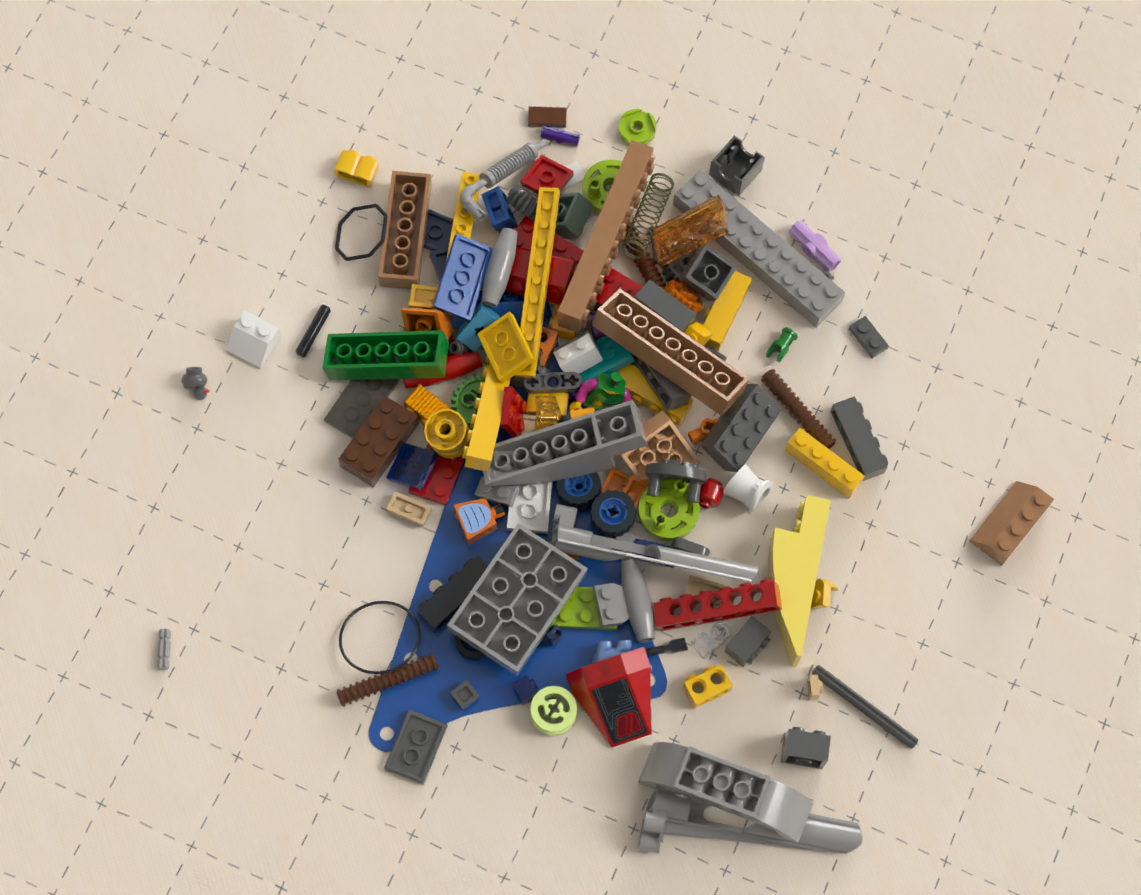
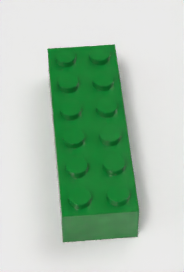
(386, 355)

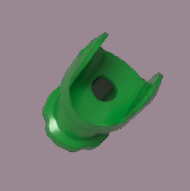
(782, 343)

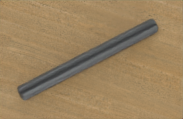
(865, 707)

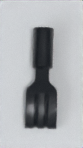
(674, 646)

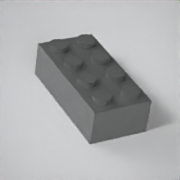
(741, 428)

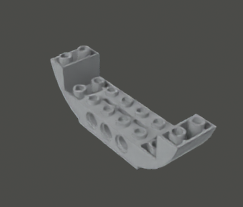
(727, 787)

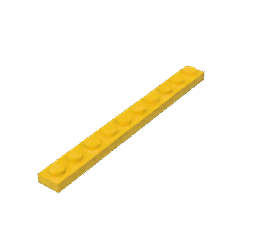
(538, 274)

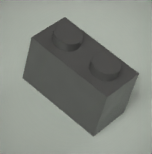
(748, 641)

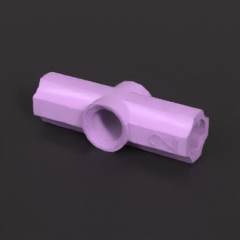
(814, 245)

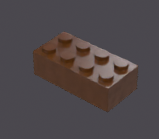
(378, 441)

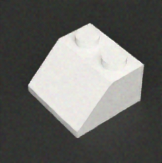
(253, 339)
(578, 353)

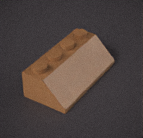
(1011, 521)

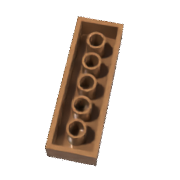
(405, 229)

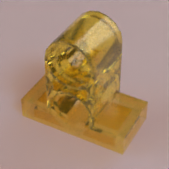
(546, 411)

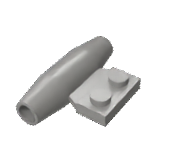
(499, 267)
(626, 602)

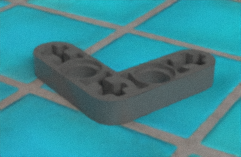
(542, 378)

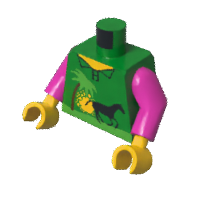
(602, 392)

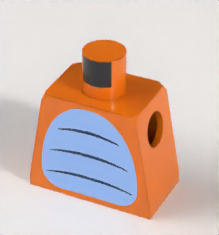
(477, 518)

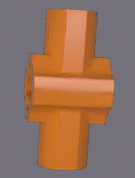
(700, 433)

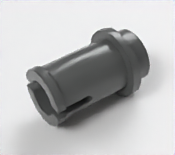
(458, 347)

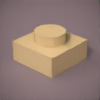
(815, 687)

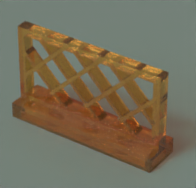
(692, 221)

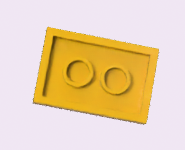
(506, 347)

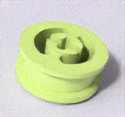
(539, 702)

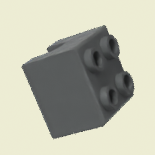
(736, 166)

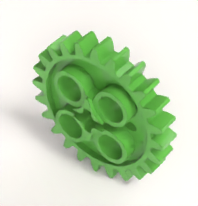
(465, 394)

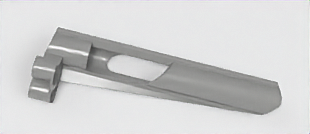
(684, 816)

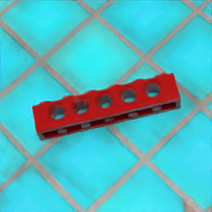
(769, 602)

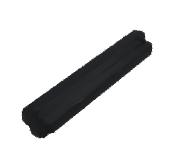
(313, 330)

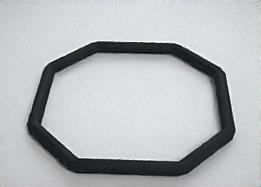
(346, 217)

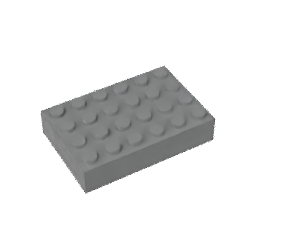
(517, 599)

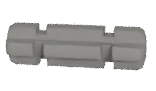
(163, 649)

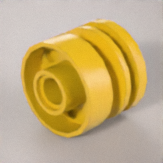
(447, 433)

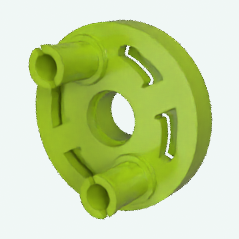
(593, 189)
(661, 525)

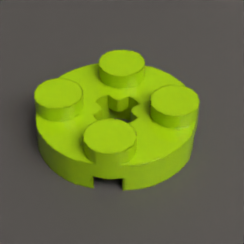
(641, 118)

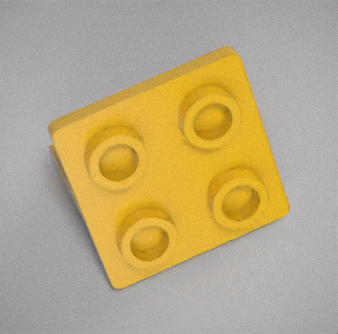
(422, 297)

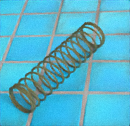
(626, 241)

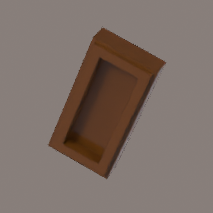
(547, 116)

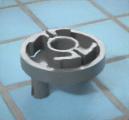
(673, 471)

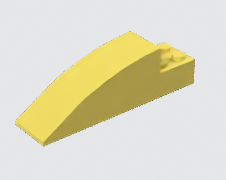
(794, 568)

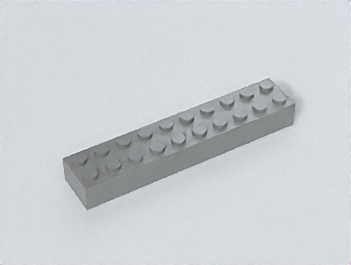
(765, 253)

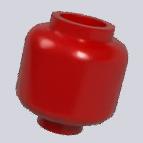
(711, 493)

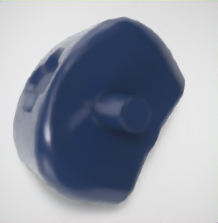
(552, 636)

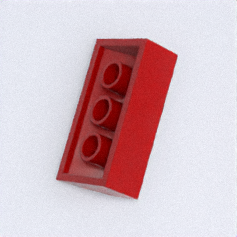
(559, 276)

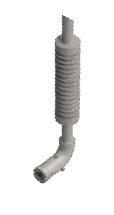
(497, 173)

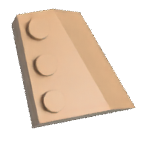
(662, 443)

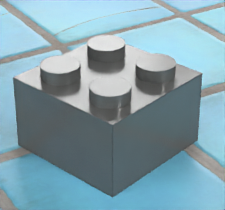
(707, 273)
(805, 748)

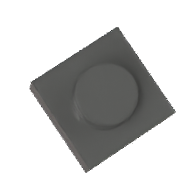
(464, 695)

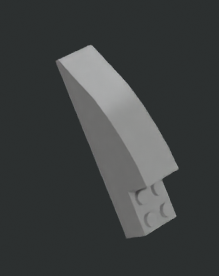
(568, 447)

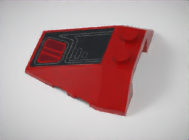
(616, 695)

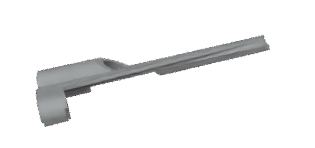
(587, 545)

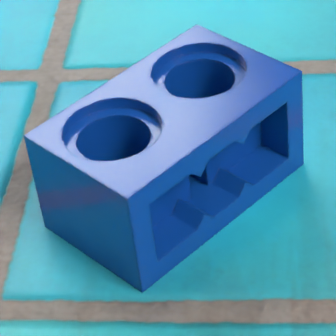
(499, 209)

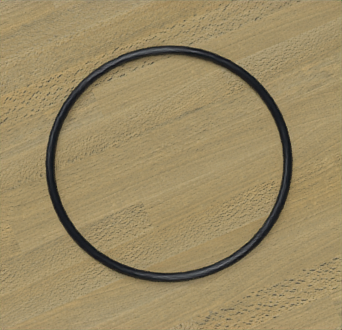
(389, 670)

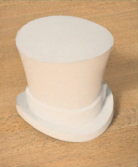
(748, 488)

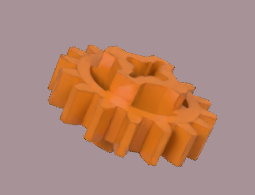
(684, 295)

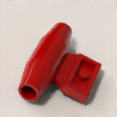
(456, 367)

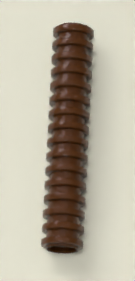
(645, 264)
(797, 409)
(387, 680)

